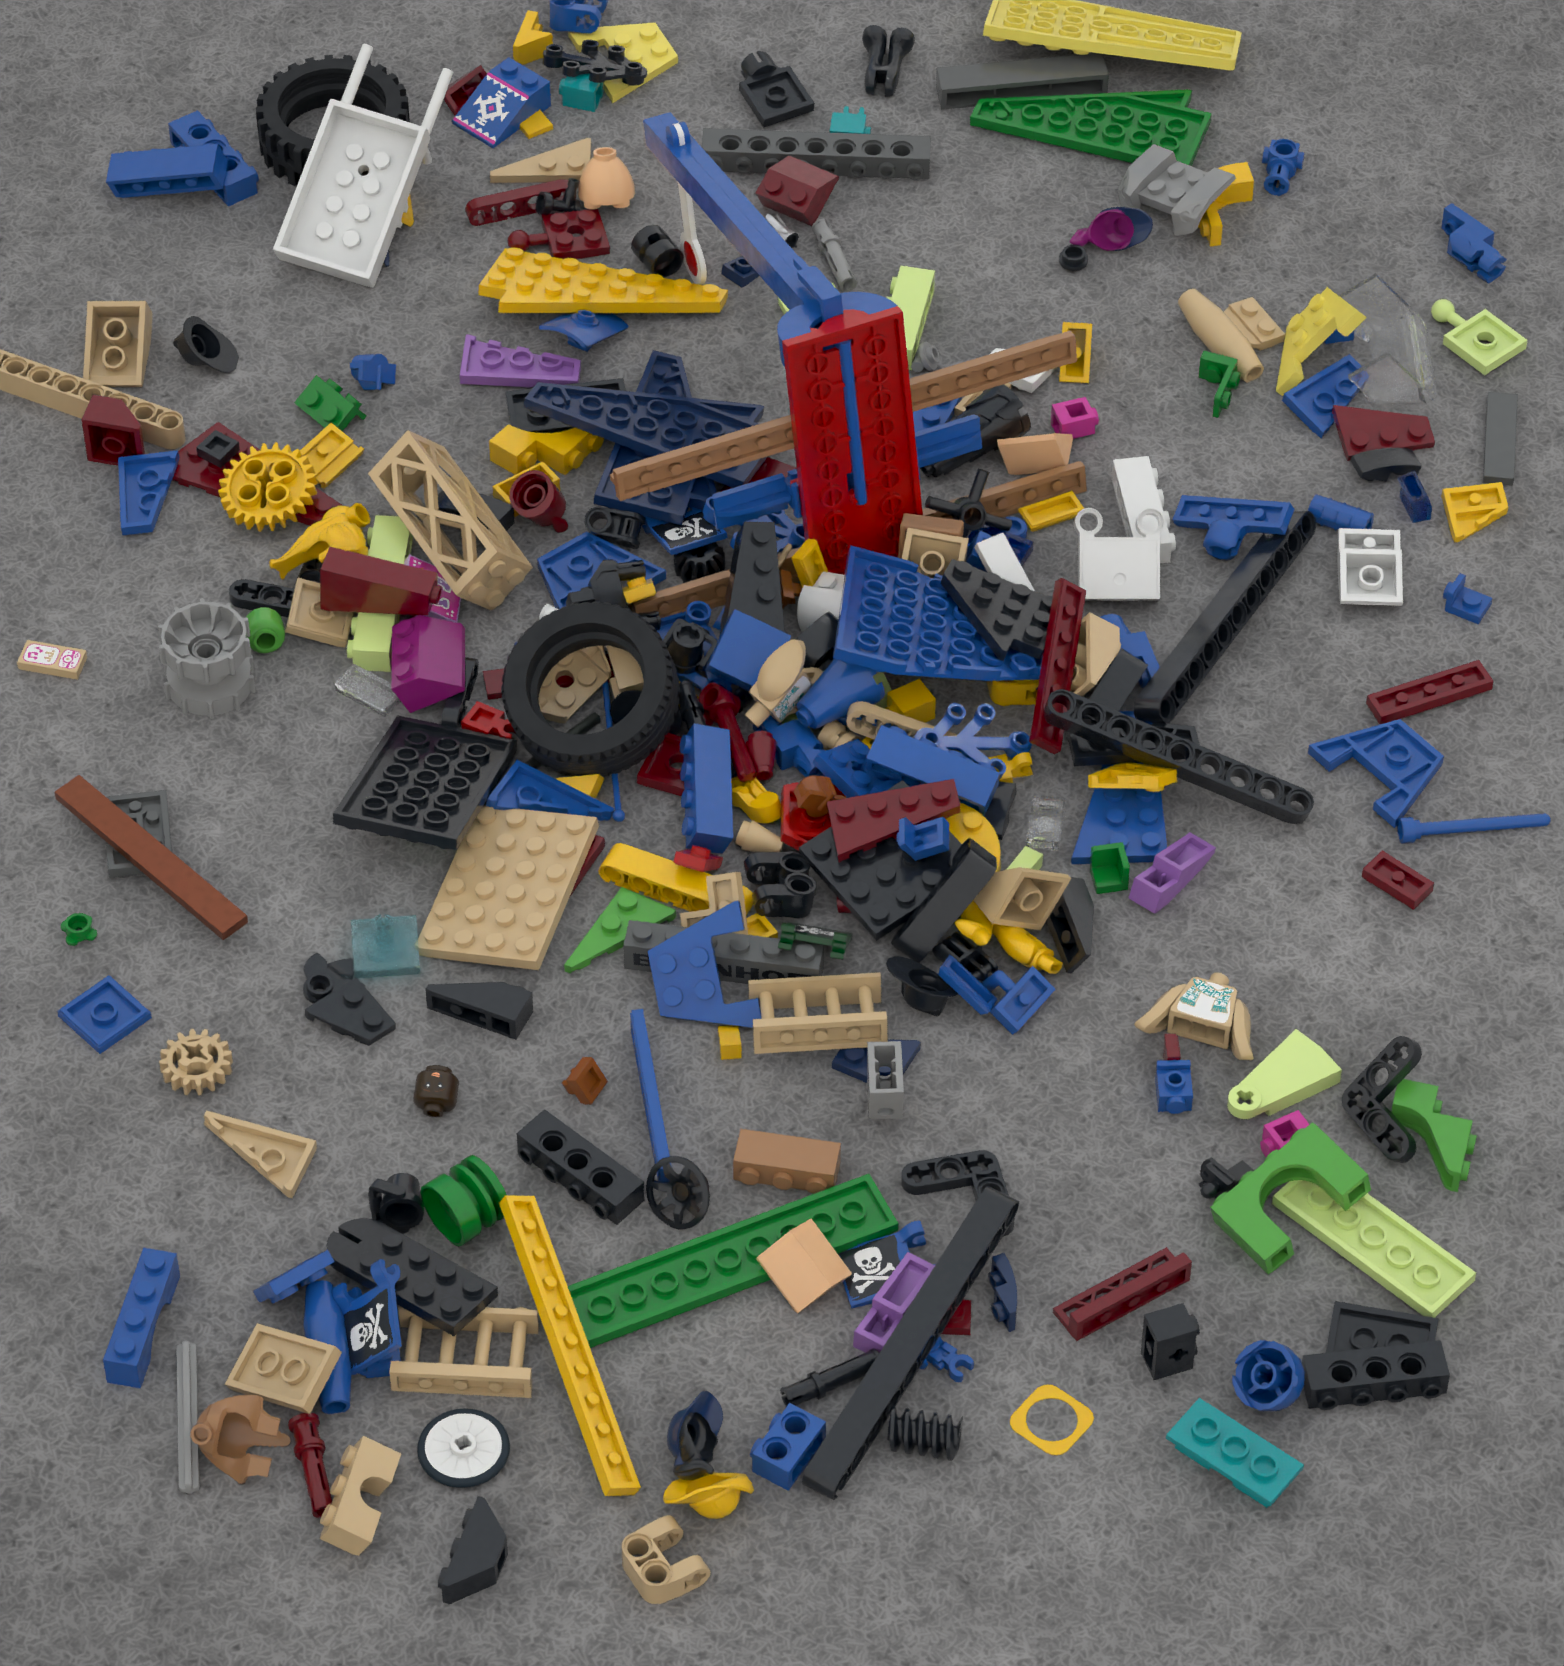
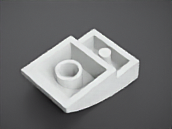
(1369, 567)

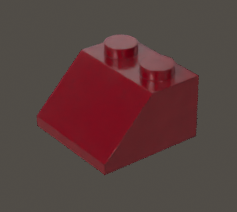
(796, 189)
(110, 431)

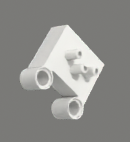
(1119, 565)

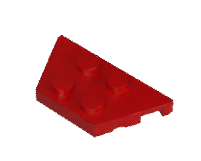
(795, 823)

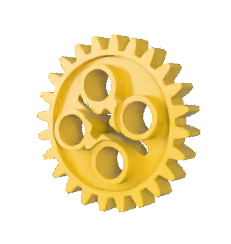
(249, 479)

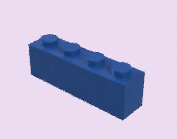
(167, 171)
(921, 762)
(707, 788)

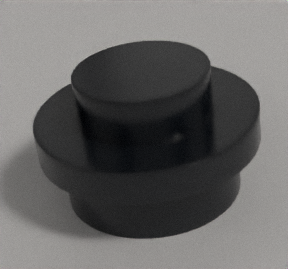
(1073, 258)

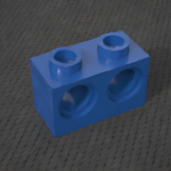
(794, 1449)

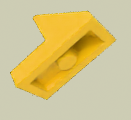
(531, 40)

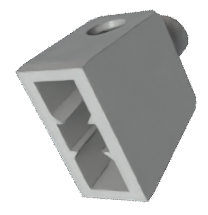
(885, 1092)

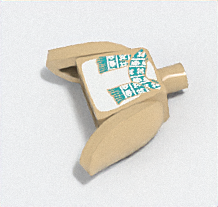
(781, 683)
(1204, 1013)

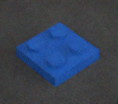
(304, 1273)

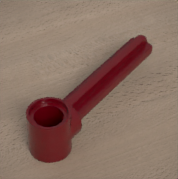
(723, 708)

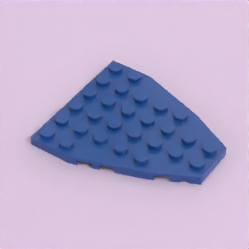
(912, 626)

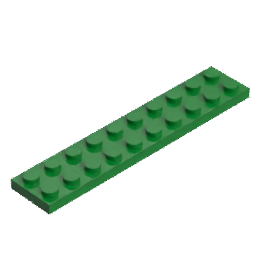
(722, 1260)

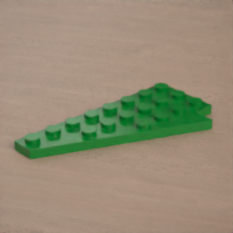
(1101, 123)

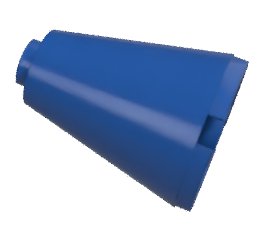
(835, 691)

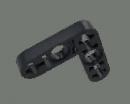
(266, 590)
(1373, 1096)
(977, 1178)

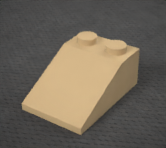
(117, 342)
(1095, 652)

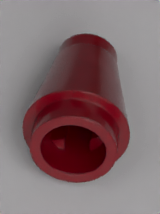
(762, 752)

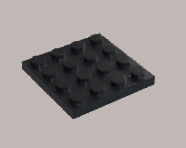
(879, 883)

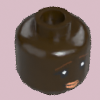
(436, 1090)

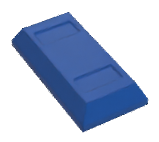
(967, 985)

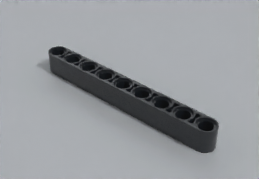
(1194, 755)

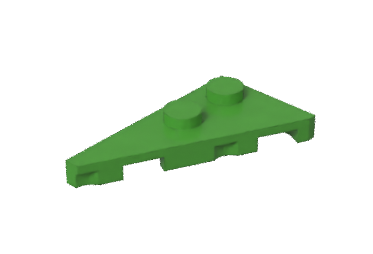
(611, 927)

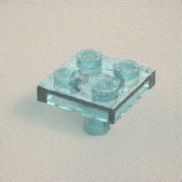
(385, 946)

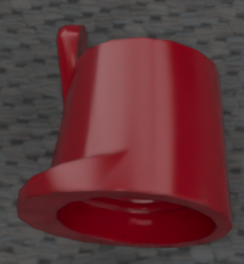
(539, 500)

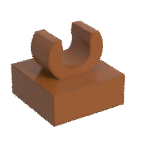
(788, 589)
(585, 1081)

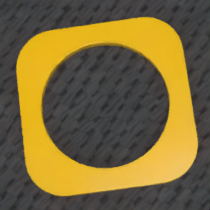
(1084, 1417)

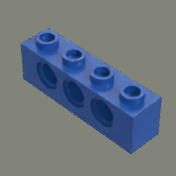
(239, 178)

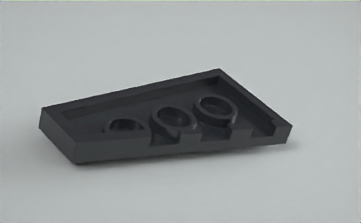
(1089, 753)

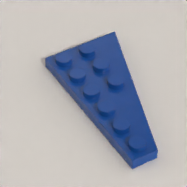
(1124, 817)

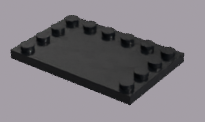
(425, 782)

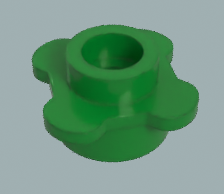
(75, 922)

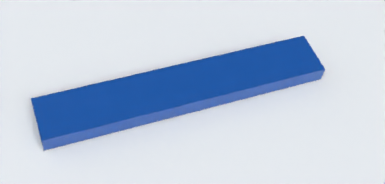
(649, 1089)

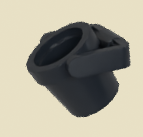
(686, 646)
(400, 1204)

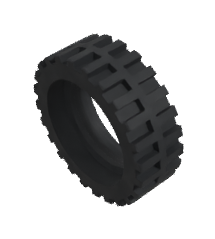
(312, 87)

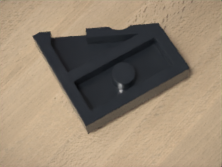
(353, 1013)

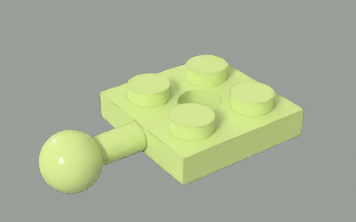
(1467, 334)

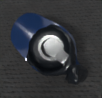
(694, 1436)

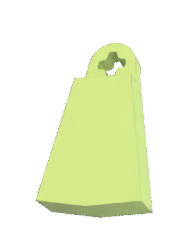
(1284, 1078)

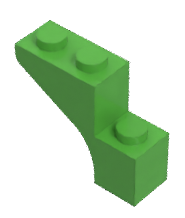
(1445, 1135)

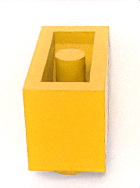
(1079, 370)

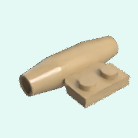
(1234, 331)

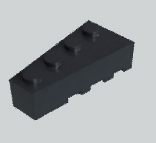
(755, 576)

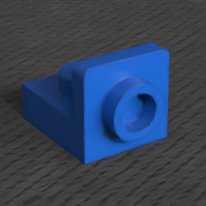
(1464, 601)

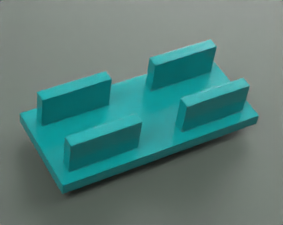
(1234, 1452)

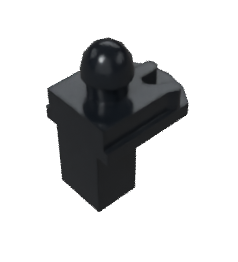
(1218, 1179)

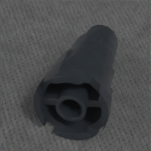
(998, 420)

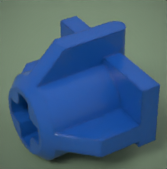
(372, 371)

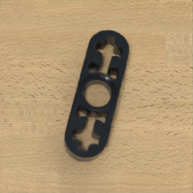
(455, 705)

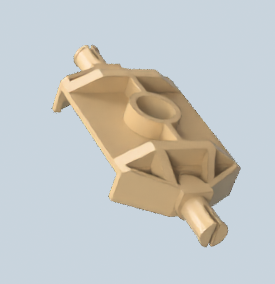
(589, 672)

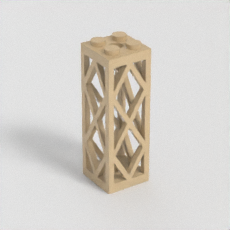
(417, 462)

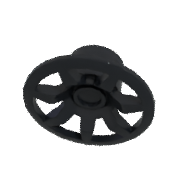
(682, 1190)

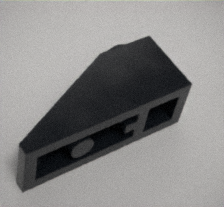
(1073, 924)
(484, 1004)

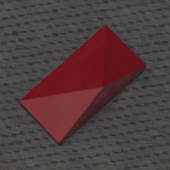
(462, 89)

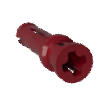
(310, 1452)

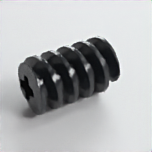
(924, 1434)

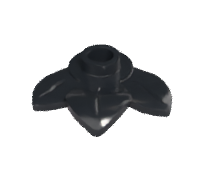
(325, 976)

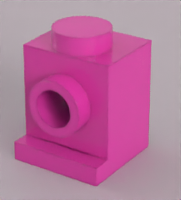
(1074, 418)
(1280, 1131)

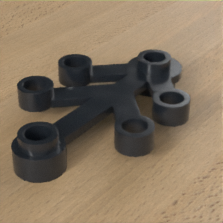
(597, 65)

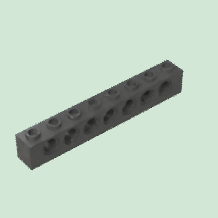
(834, 152)

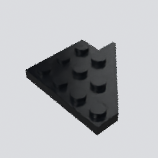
(999, 610)

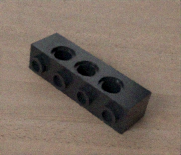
(580, 1167)
(1387, 1363)

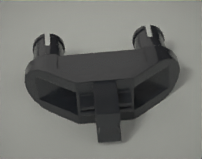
(606, 587)

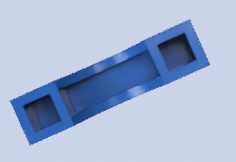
(132, 1337)

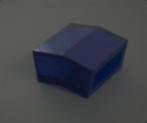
(1419, 508)

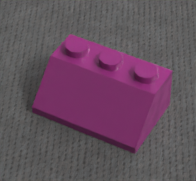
(427, 661)

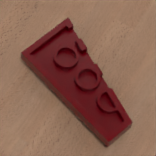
(874, 817)

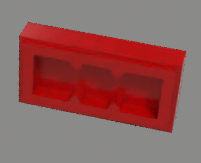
(698, 859)

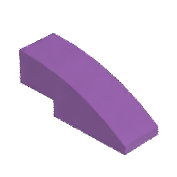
(1170, 872)
(891, 1303)

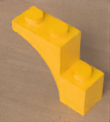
(562, 451)

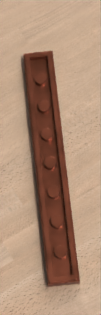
(151, 857)

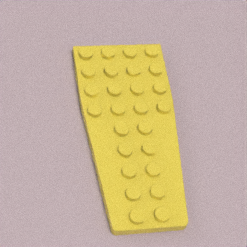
(1111, 31)

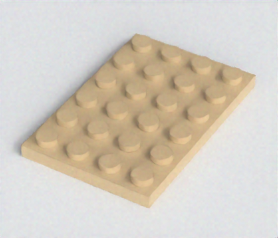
(507, 887)

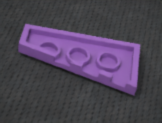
(504, 366)

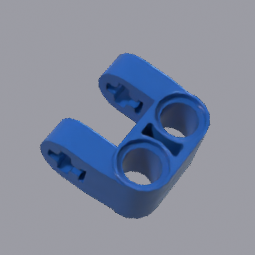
(566, 15)

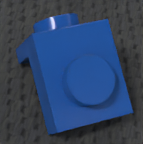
(923, 839)

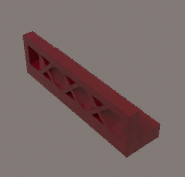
(1126, 1297)

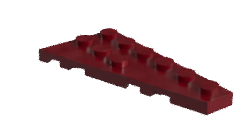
(205, 475)

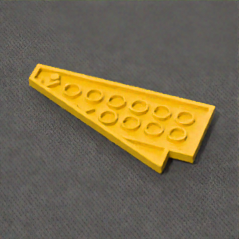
(557, 285)

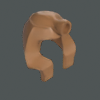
(233, 1426)

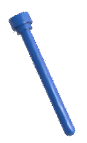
(1411, 829)

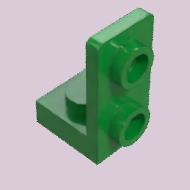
(1222, 370)

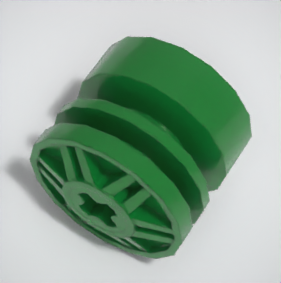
(464, 1200)

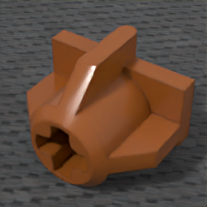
(814, 793)

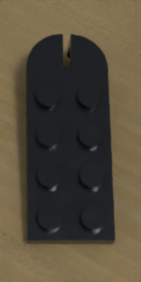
(427, 1282)

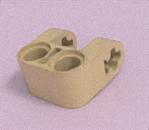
(653, 1566)

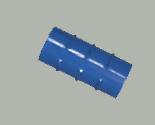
(1339, 515)

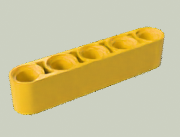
(659, 878)

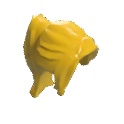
(317, 539)

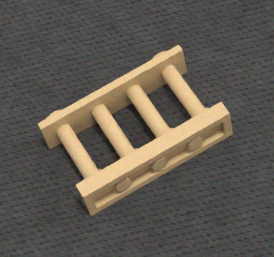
(817, 1031)
(463, 1378)

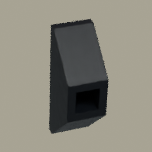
(474, 1556)

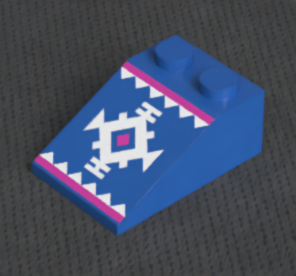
(503, 102)

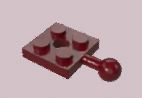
(558, 235)
(657, 768)

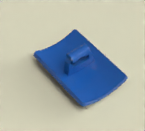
(586, 327)

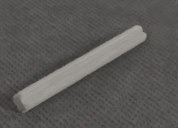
(187, 1417)

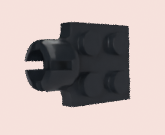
(773, 91)

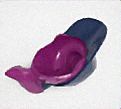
(1115, 229)

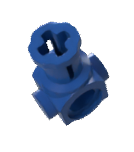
(1281, 161)

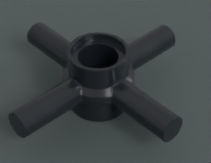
(961, 505)

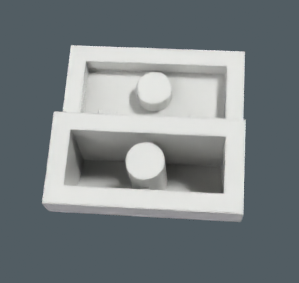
(820, 599)

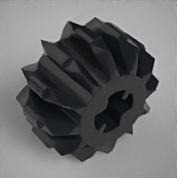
(699, 562)

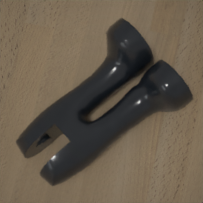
(875, 42)

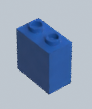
(744, 649)

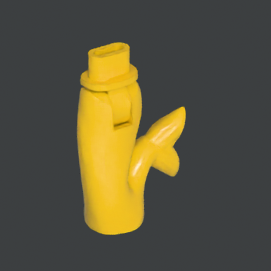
(1014, 940)

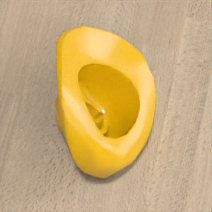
(710, 1495)

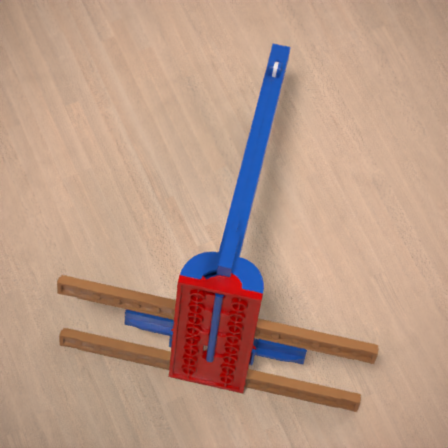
(844, 394)

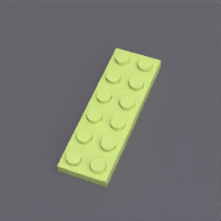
(1379, 1246)

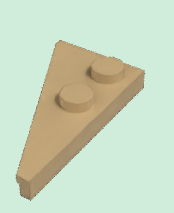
(548, 166)
(273, 1153)

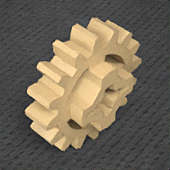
(196, 1062)

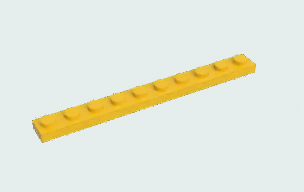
(570, 1346)

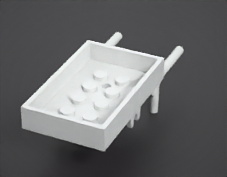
(346, 219)

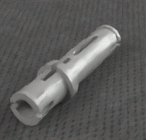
(830, 246)

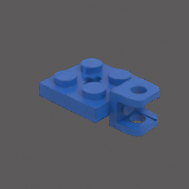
(840, 766)

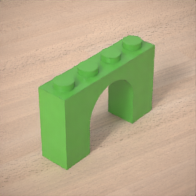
(1306, 1157)

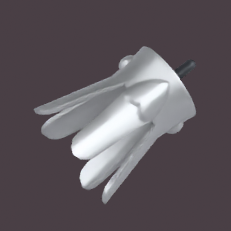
(788, 235)

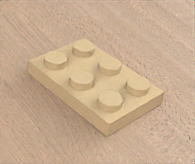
(283, 1368)

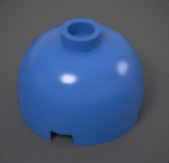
(1268, 1376)

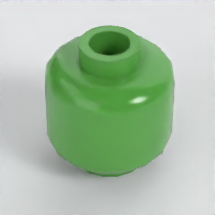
(266, 630)

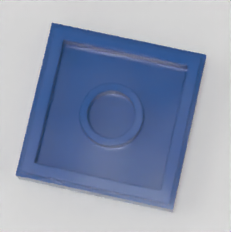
(104, 1014)

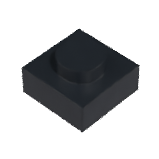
(218, 448)

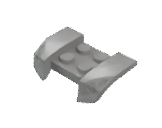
(1172, 187)

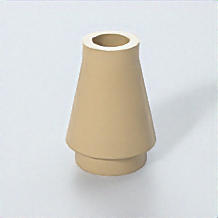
(757, 838)

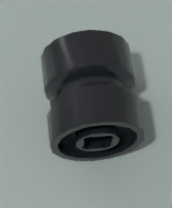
(657, 251)

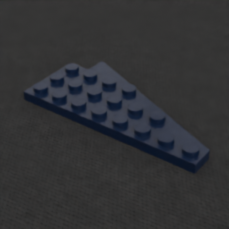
(649, 421)
(670, 504)

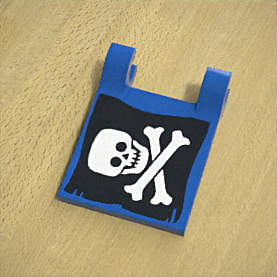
(690, 535)
(876, 1260)
(371, 1317)

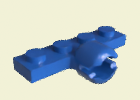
(1231, 520)

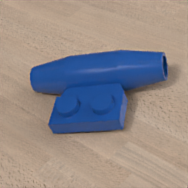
(326, 1324)

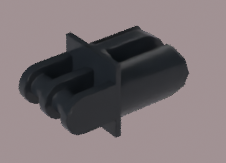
(967, 955)

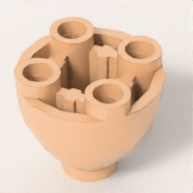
(606, 181)

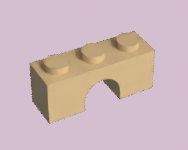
(349, 1520)

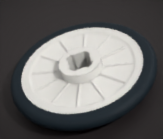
(472, 1466)

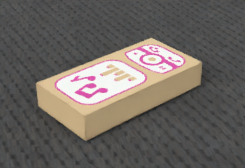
(52, 659)

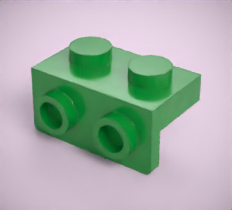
(327, 405)

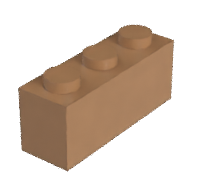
(786, 1161)

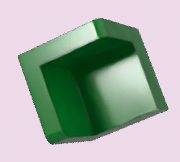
(1109, 868)

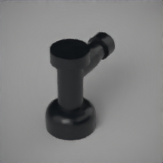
(546, 203)

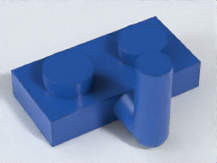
(1021, 998)

